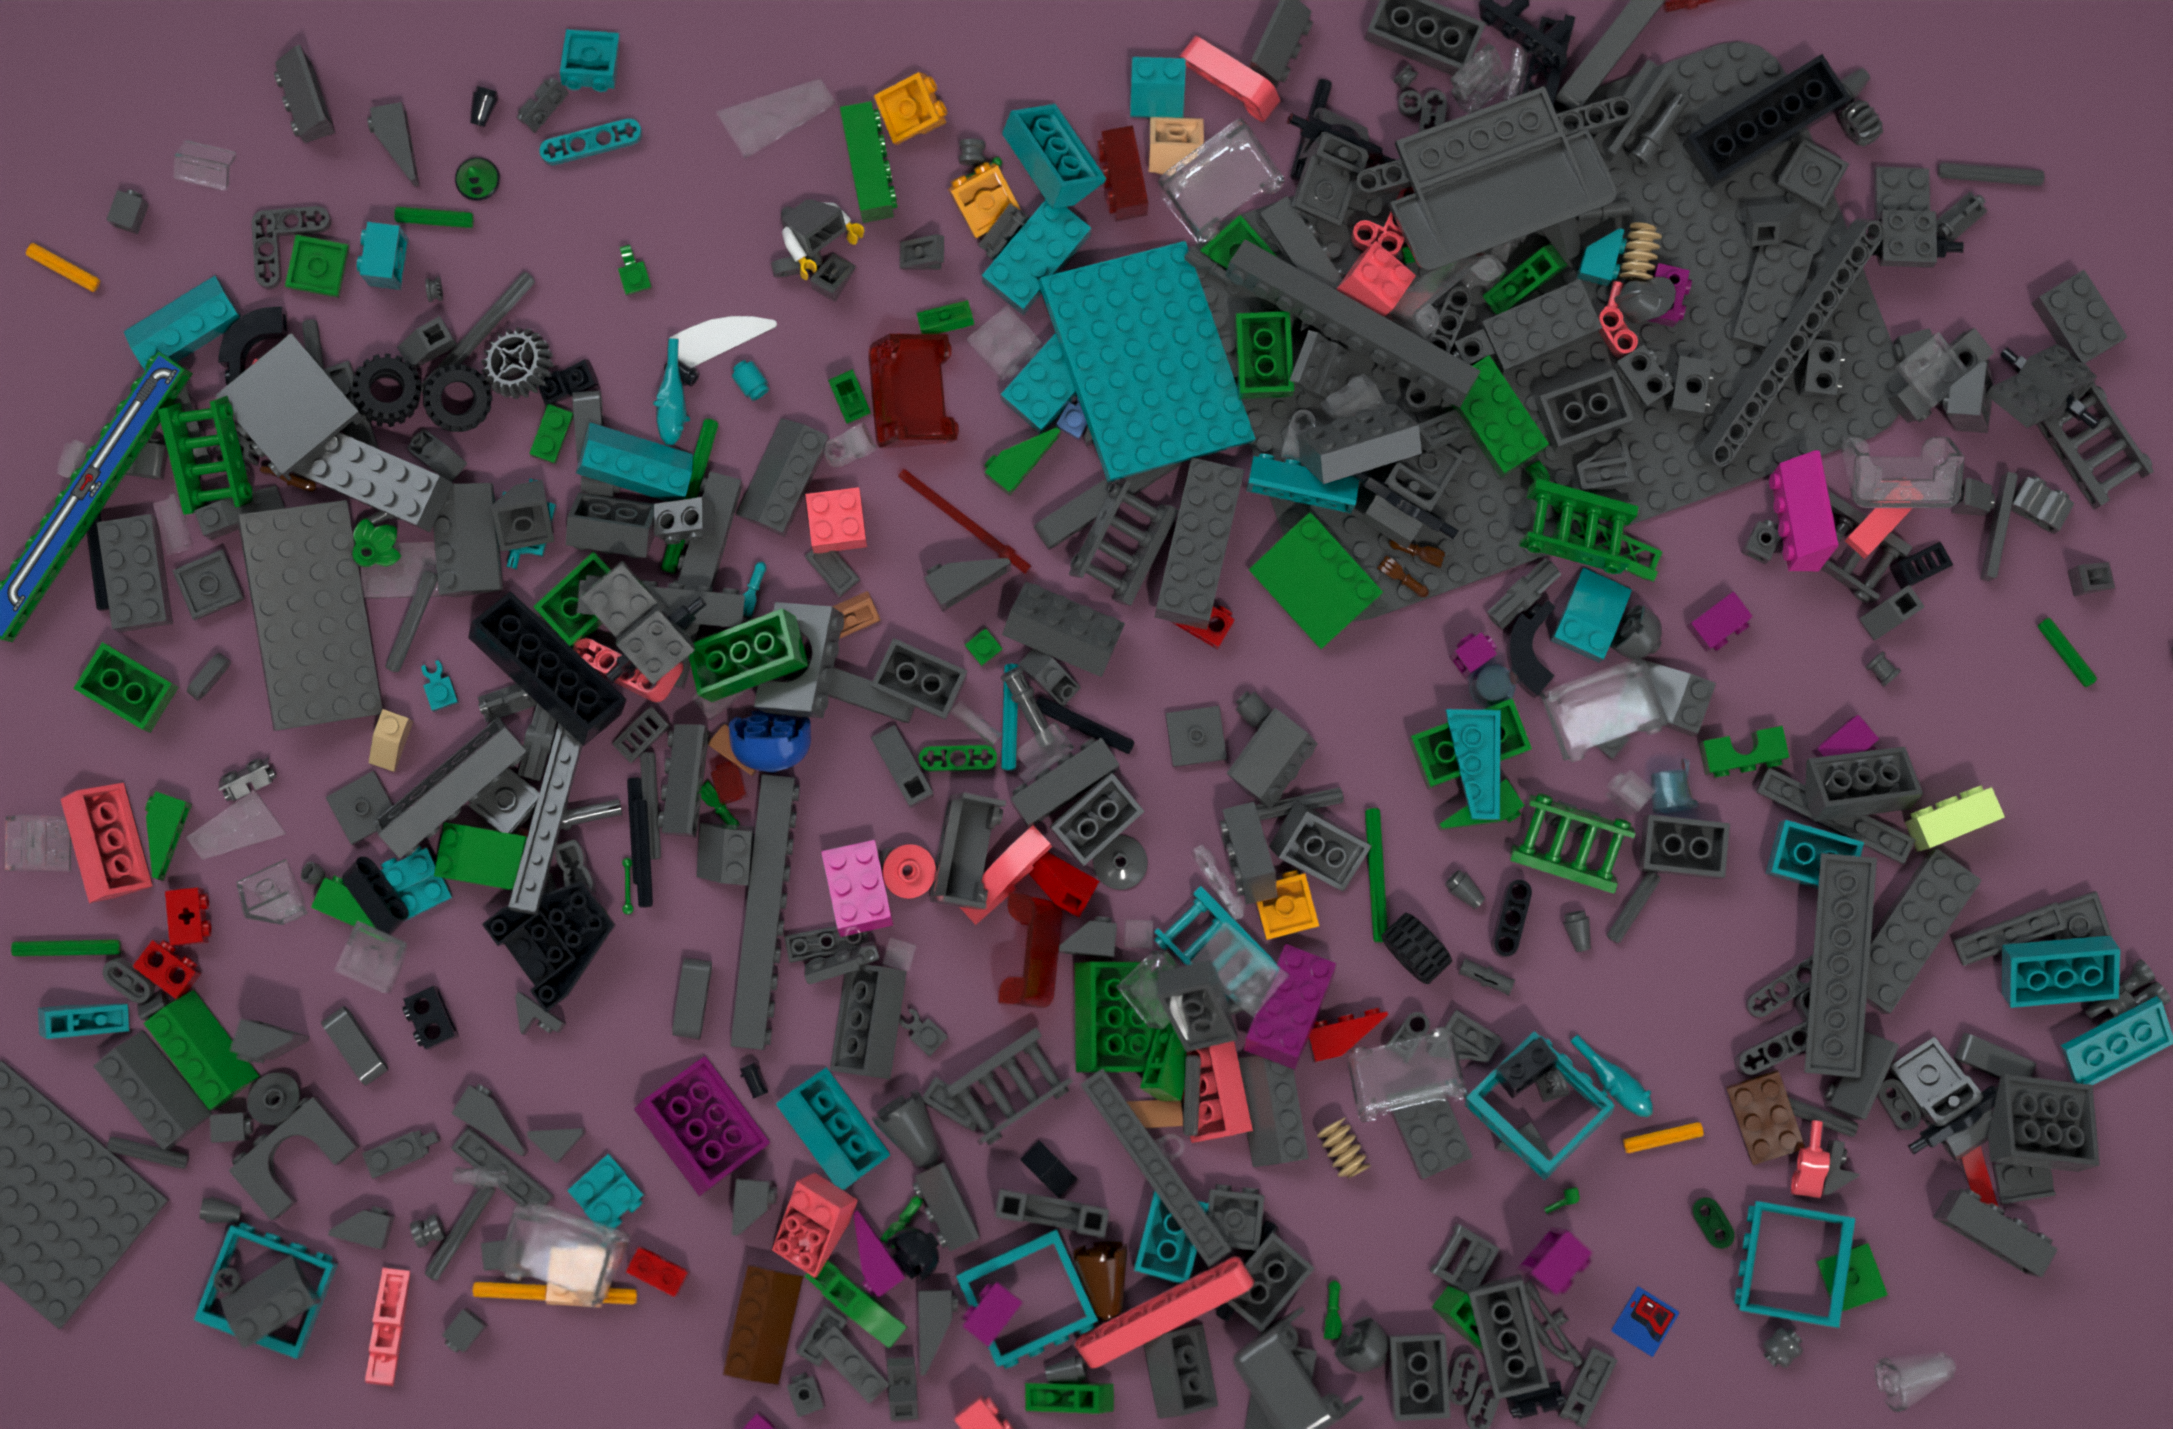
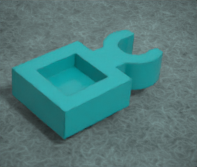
(440, 690)

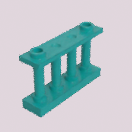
(1202, 903)

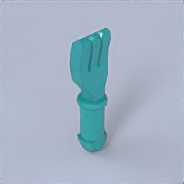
(750, 596)

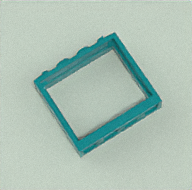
(1513, 1139)
(1841, 1267)
(206, 1316)
(1057, 1337)

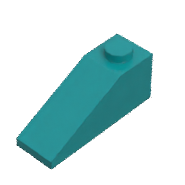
(82, 1020)

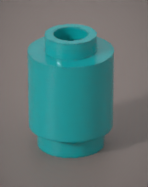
(750, 380)

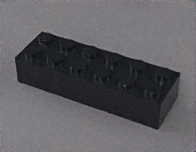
(1766, 121)
(547, 668)

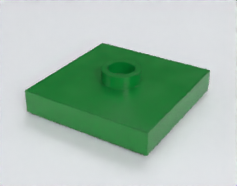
(317, 266)
(1863, 1277)

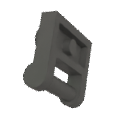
(1473, 1263)

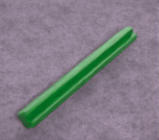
(1376, 873)

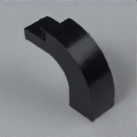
(246, 333)
(1520, 655)

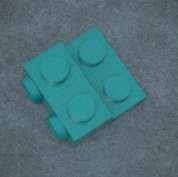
(589, 60)
(415, 881)
(607, 1193)

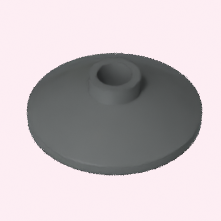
(1128, 875)
(267, 1092)

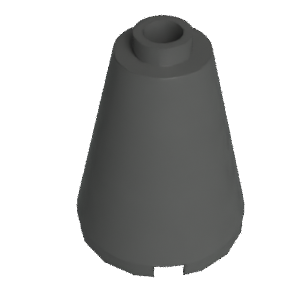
(910, 1129)

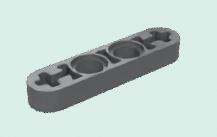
(1790, 979)

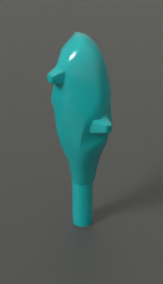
(670, 401)
(1617, 1082)

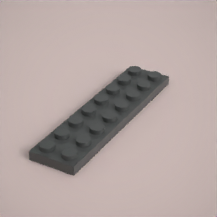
(1840, 965)

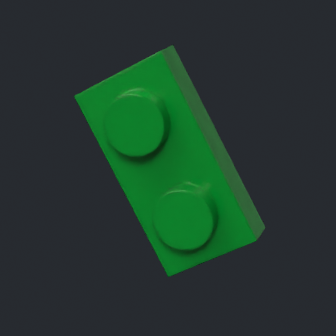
(945, 318)
(551, 434)

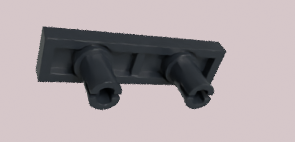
(1531, 40)

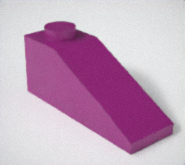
(876, 1262)

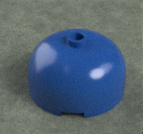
(759, 751)

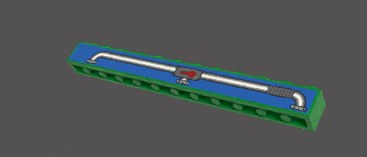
(88, 492)

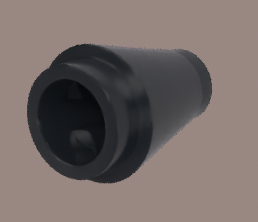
(482, 105)

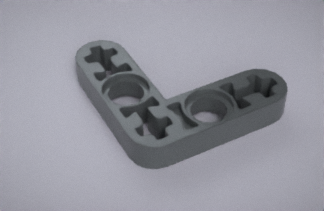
(277, 228)

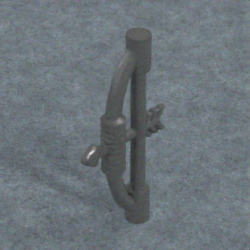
(1553, 1322)

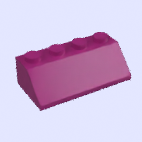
(1804, 512)

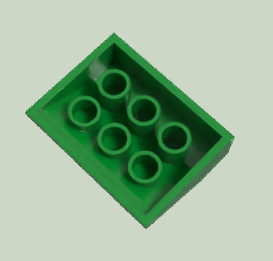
(1315, 581)
(1106, 1025)

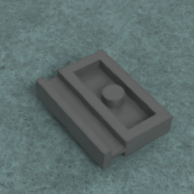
(2022, 1182)

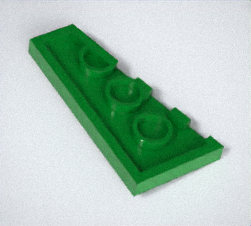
(1228, 241)

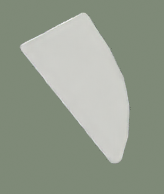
(717, 336)

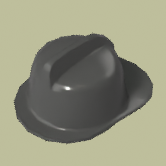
(1646, 299)

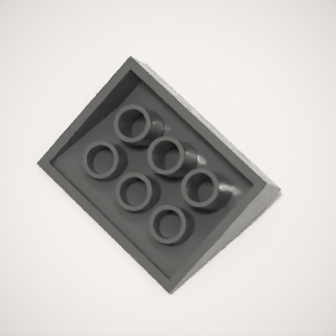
(2044, 1124)

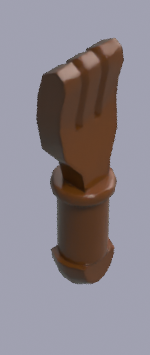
(295, 481)
(1426, 554)
(1394, 571)

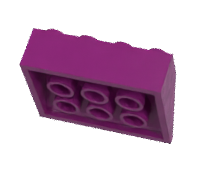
(701, 1125)

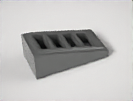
(655, 735)

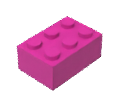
(857, 888)

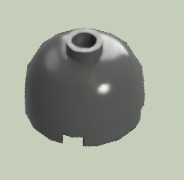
(1639, 634)
(1365, 1346)

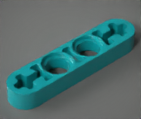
(591, 145)

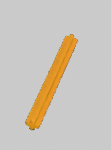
(538, 1292)

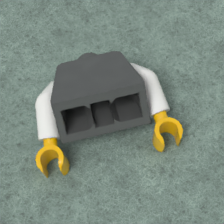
(812, 228)

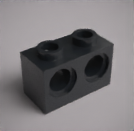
(436, 1014)
(1526, 1067)

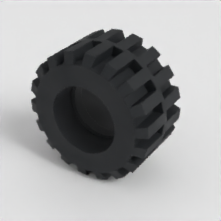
(386, 368)
(481, 398)
(1416, 948)

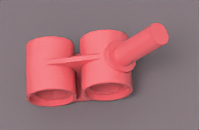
(1612, 334)
(1811, 1166)

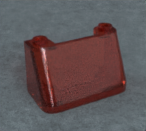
(910, 390)
(1041, 953)

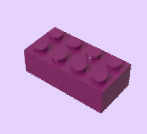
(1290, 1013)
(1556, 1261)

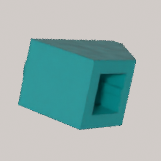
(1600, 258)

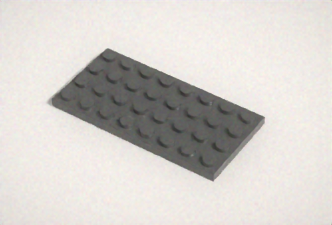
(309, 615)

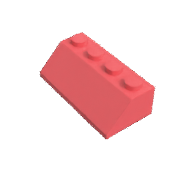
(106, 842)
(1222, 1094)

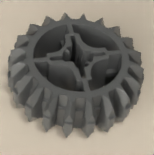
(524, 348)

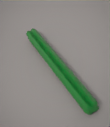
(699, 466)

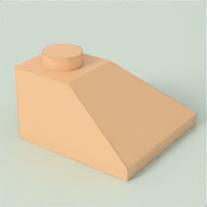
(1172, 141)

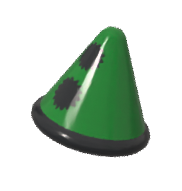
(477, 179)

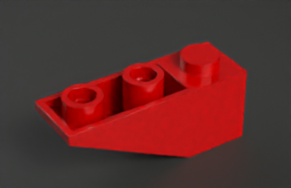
(1064, 883)
(1336, 1039)

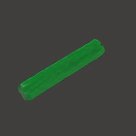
(434, 217)
(2067, 652)

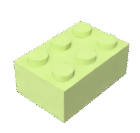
(1954, 817)

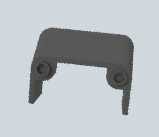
(964, 850)
(1282, 1384)

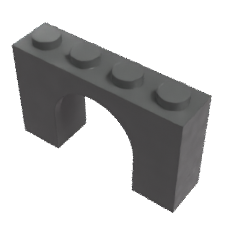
(808, 693)
(256, 1169)
(1052, 1212)

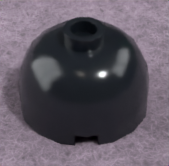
(916, 1252)

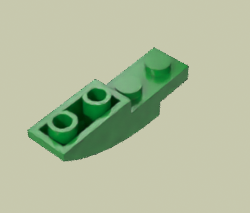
(858, 1304)

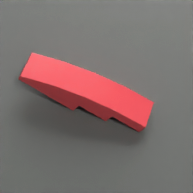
(1875, 529)
(1009, 870)
(388, 1327)

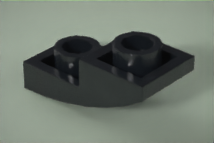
(567, 381)

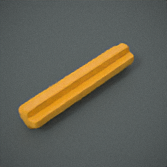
(63, 267)
(1663, 1137)

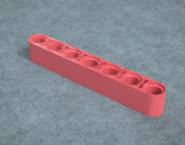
(1164, 1312)

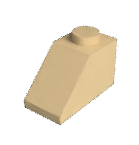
(389, 740)

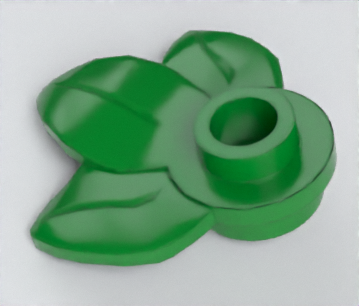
(377, 541)

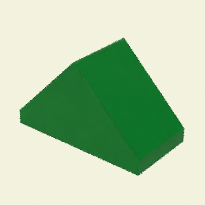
(849, 396)

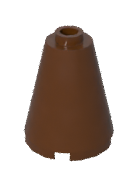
(1103, 1276)

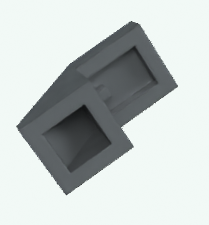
(902, 1388)

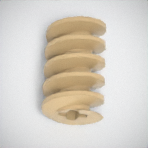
(1639, 252)
(1343, 1149)

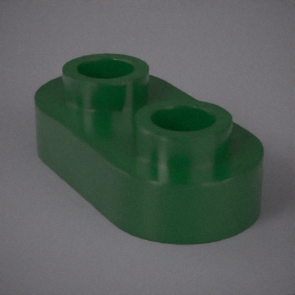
(1712, 1222)

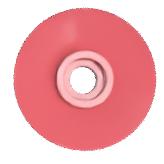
(921, 874)

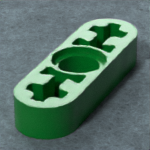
(950, 749)

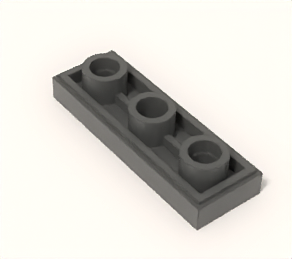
(809, 944)

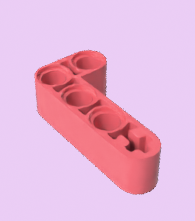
(1233, 77)
(1380, 234)
(638, 683)

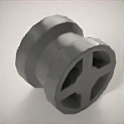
(972, 152)

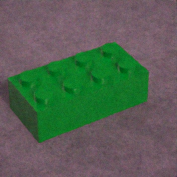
(866, 157)
(1500, 421)
(747, 655)
(1436, 753)

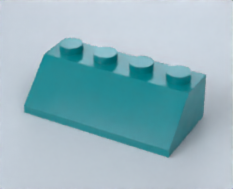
(1052, 155)
(184, 323)
(635, 463)
(1297, 484)
(833, 1129)

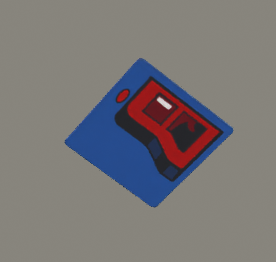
(1645, 1321)

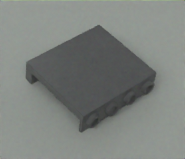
(288, 406)

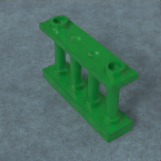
(182, 460)
(1594, 507)
(1577, 870)

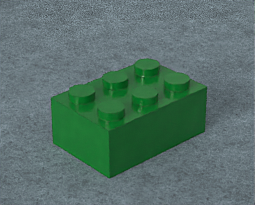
(1264, 355)
(561, 603)
(126, 687)

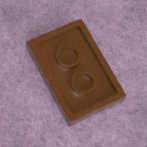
(1765, 1117)

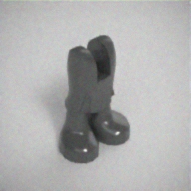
(2140, 976)

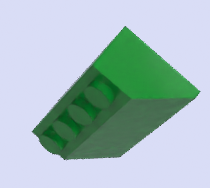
(201, 1050)

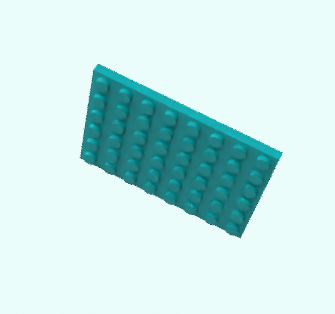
(1146, 361)

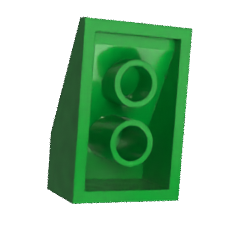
(479, 856)

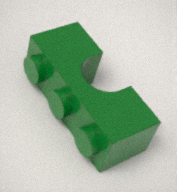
(1768, 749)

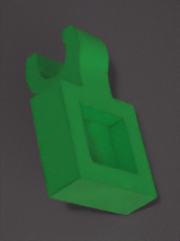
(633, 275)

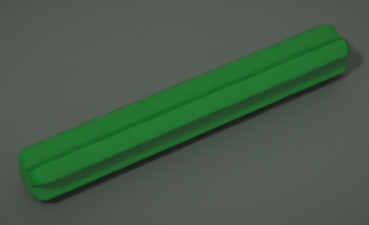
(66, 948)

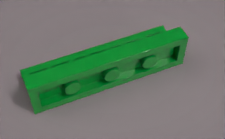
(1634, 568)

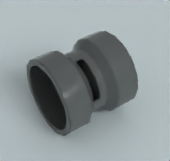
(427, 1230)

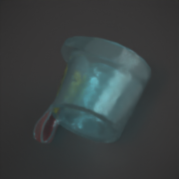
(1492, 685)
(1672, 790)

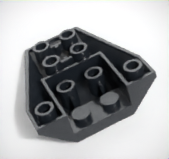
(556, 942)

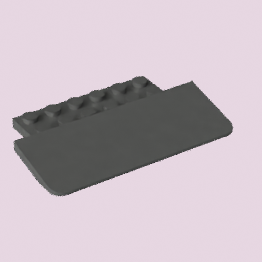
(1495, 179)

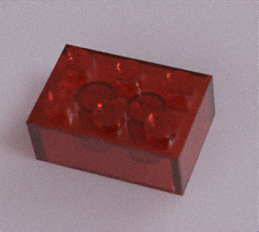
(1122, 173)

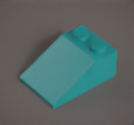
(1591, 615)

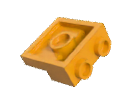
(911, 107)
(982, 197)
(1291, 910)

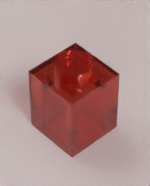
(728, 783)

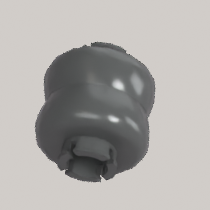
(1782, 1347)

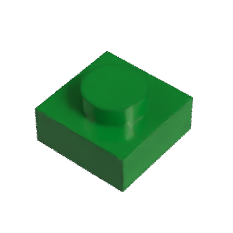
(983, 647)

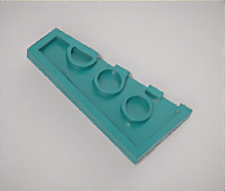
(1477, 752)

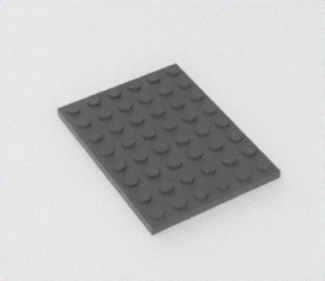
(62, 1203)

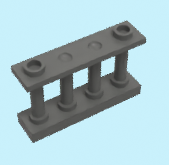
(2082, 469)
(1148, 542)
(1893, 548)
(984, 1075)

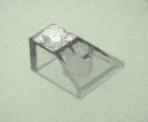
(272, 895)

